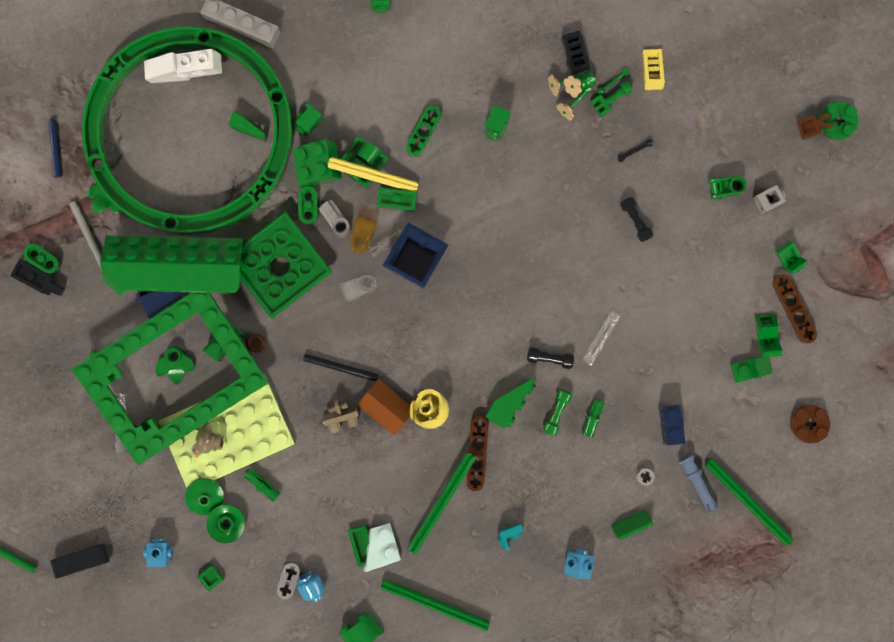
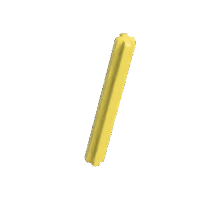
(372, 174)

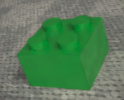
(312, 163)

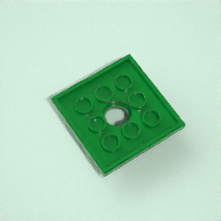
(305, 269)

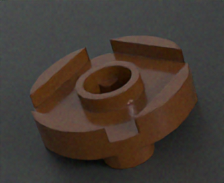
(818, 416)

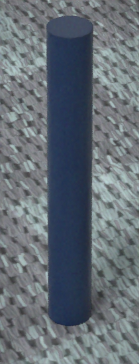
(54, 149)

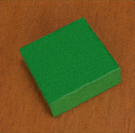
(210, 577)

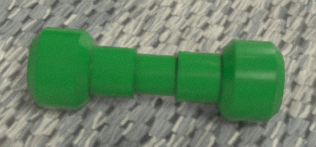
(562, 398)

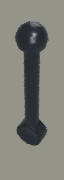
(621, 157)

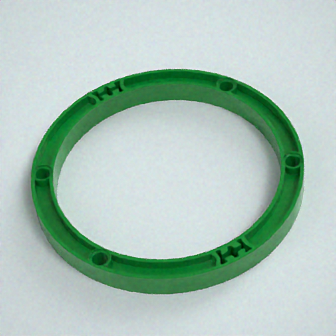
(145, 49)

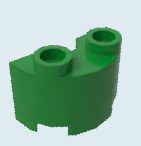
(363, 631)

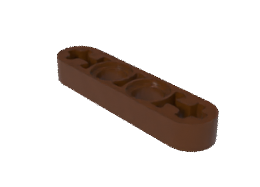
(797, 307)
(480, 453)

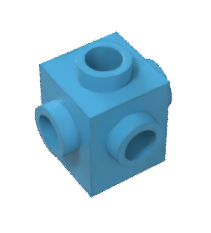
(157, 559)
(579, 564)

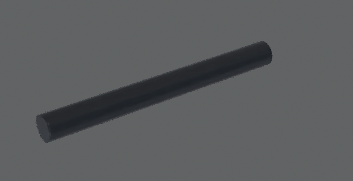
(340, 367)

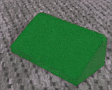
(632, 525)

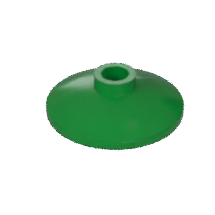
(204, 488)
(216, 527)

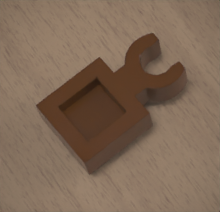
(812, 126)

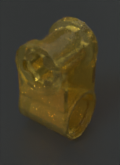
(363, 230)

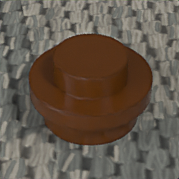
(256, 343)

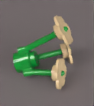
(574, 86)

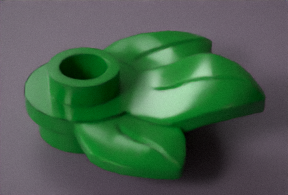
(100, 201)
(174, 368)

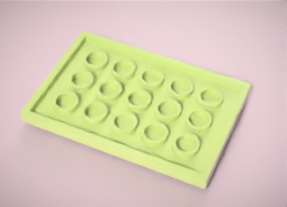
(250, 433)

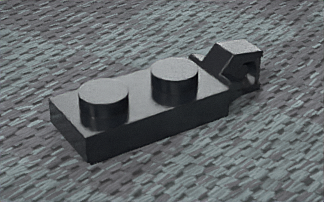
(36, 278)

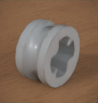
(640, 479)

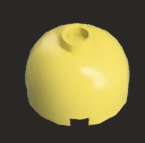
(429, 409)

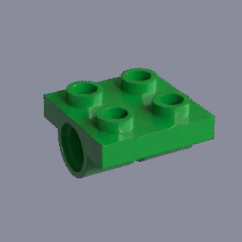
(364, 154)

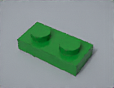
(396, 199)

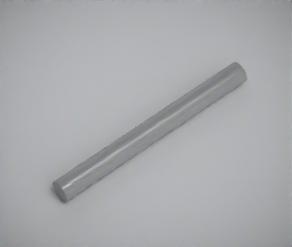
(86, 231)

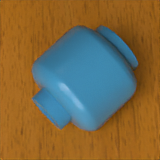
(310, 586)

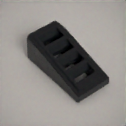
(569, 37)

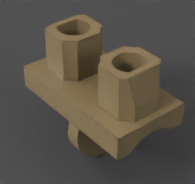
(340, 413)

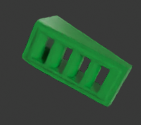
(242, 125)

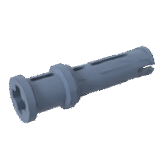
(695, 475)

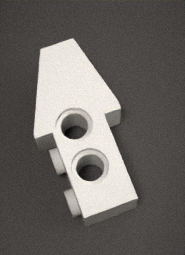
(182, 66)

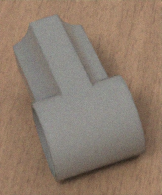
(334, 218)

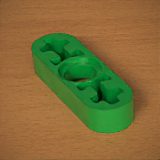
(412, 141)

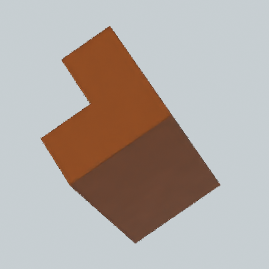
(386, 407)

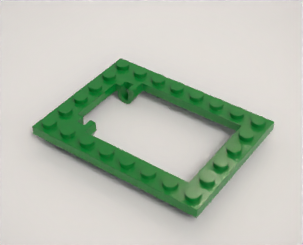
(102, 370)

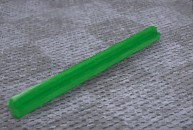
(748, 501)
(441, 503)
(435, 605)

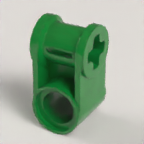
(723, 187)

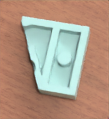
(381, 548)

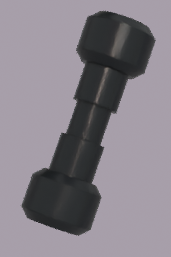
(644, 233)
(566, 361)

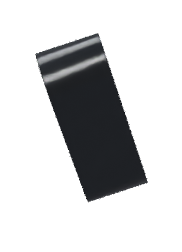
(79, 561)

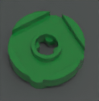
(848, 115)

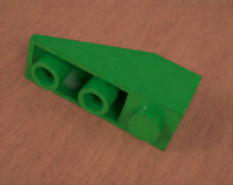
(504, 408)

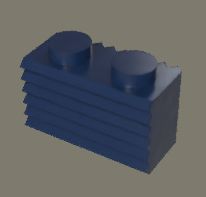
(672, 425)

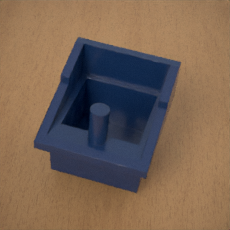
(415, 255)
(157, 301)

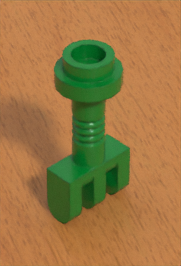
(604, 103)

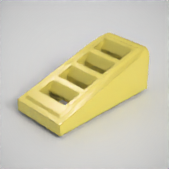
(653, 81)

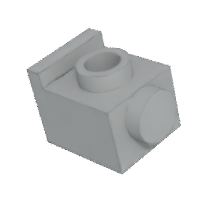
(762, 203)

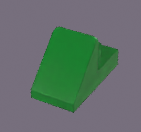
(751, 369)

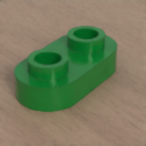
(306, 206)
(42, 259)

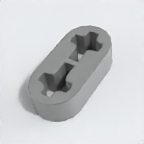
(284, 579)

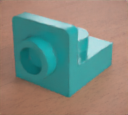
(511, 532)

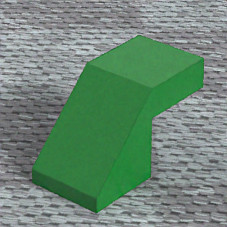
(767, 335)

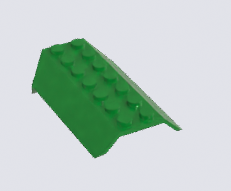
(171, 264)

